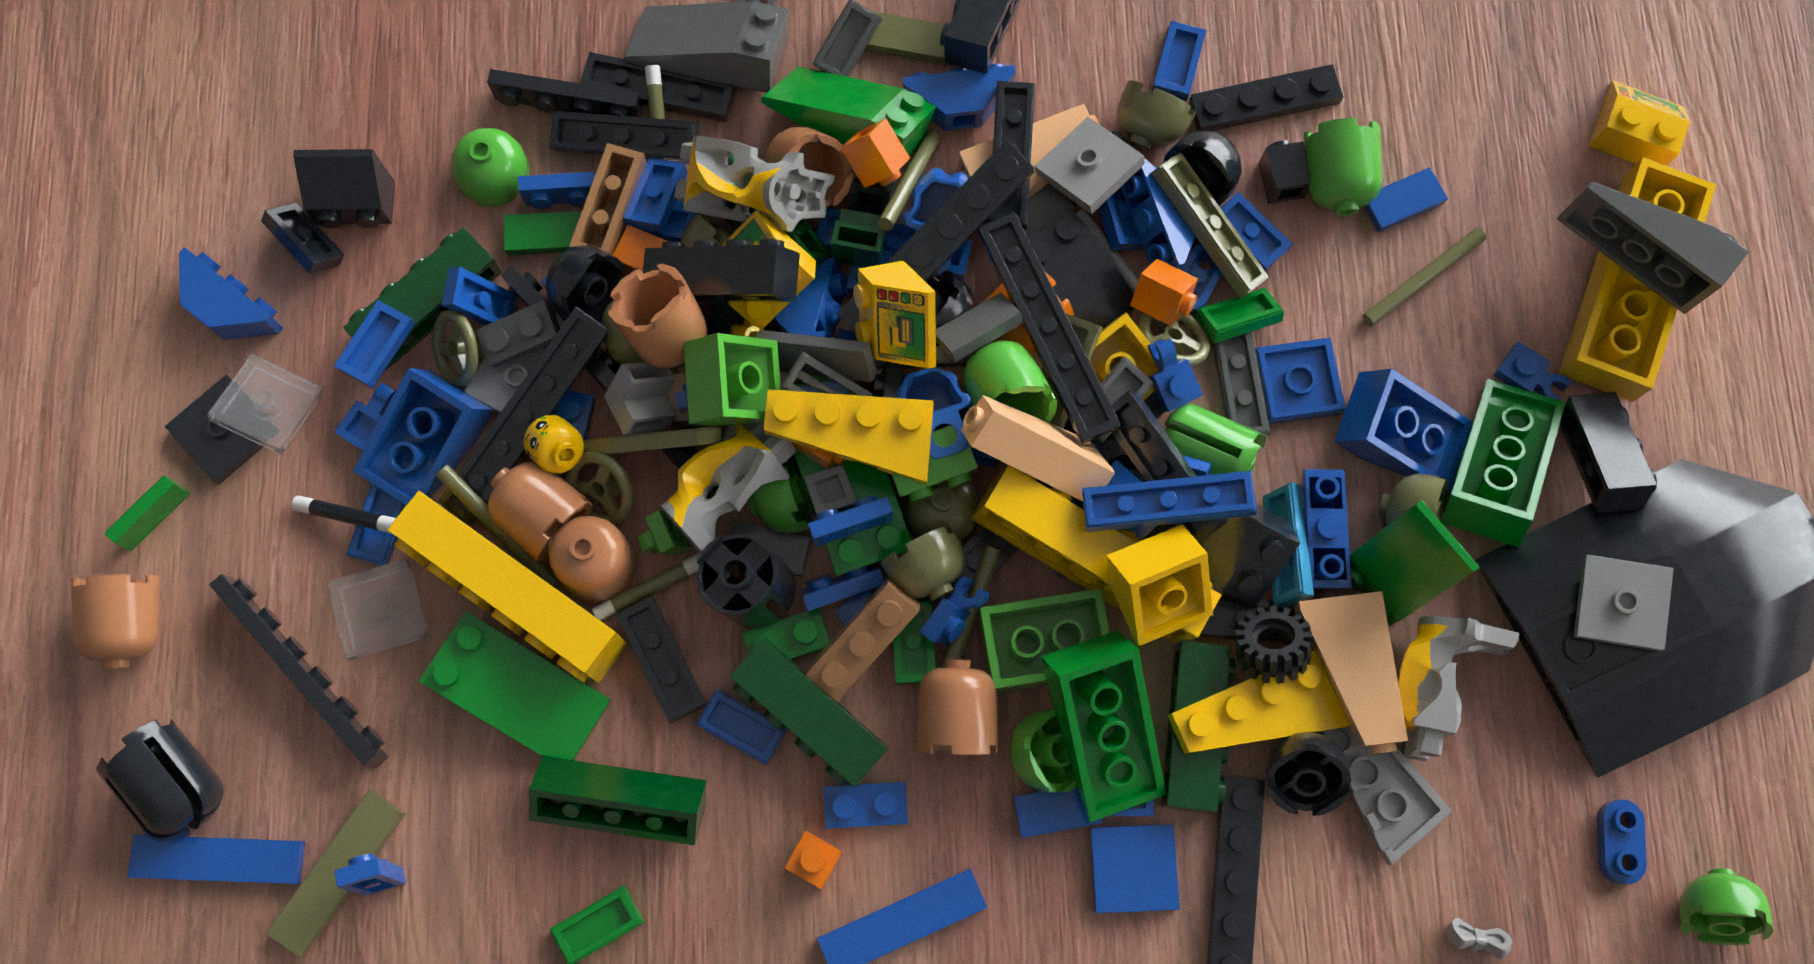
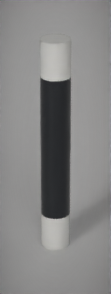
(342, 513)

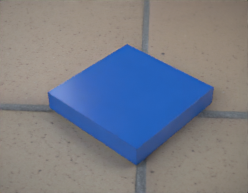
(1300, 381)
(1134, 868)

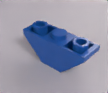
(960, 95)
(1156, 219)
(222, 301)
(817, 303)
(1327, 528)

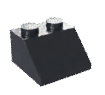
(345, 187)

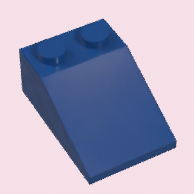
(1402, 426)
(420, 433)

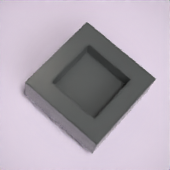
(830, 489)

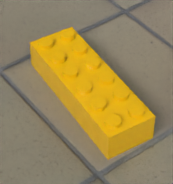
(1621, 320)
(1055, 534)
(499, 581)

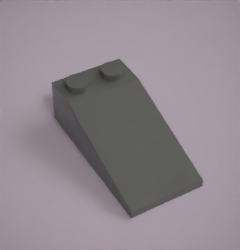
(714, 42)
(1657, 246)

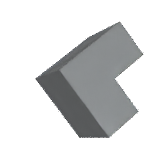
(640, 398)

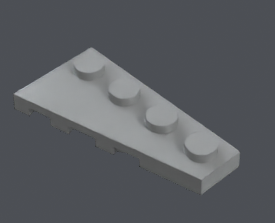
(1390, 796)

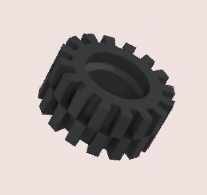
(1273, 662)

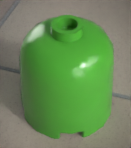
(1344, 165)
(1010, 376)

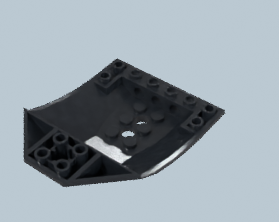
(1733, 619)

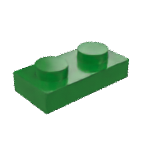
(793, 635)
(913, 650)

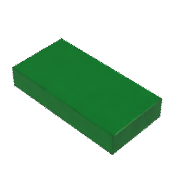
(539, 232)
(1239, 315)
(147, 513)
(597, 925)

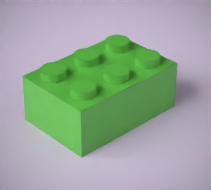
(1023, 631)

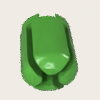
(1214, 439)

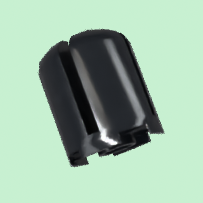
(746, 600)
(162, 781)

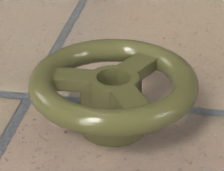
(1180, 340)
(461, 347)
(606, 485)

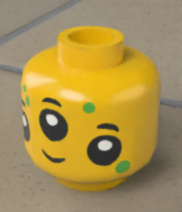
(553, 444)

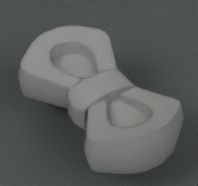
(1493, 940)

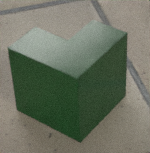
(858, 239)

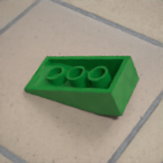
(847, 105)
(1503, 463)
(872, 544)
(1410, 562)
(514, 689)
(1105, 723)

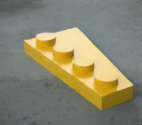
(864, 429)
(1261, 711)

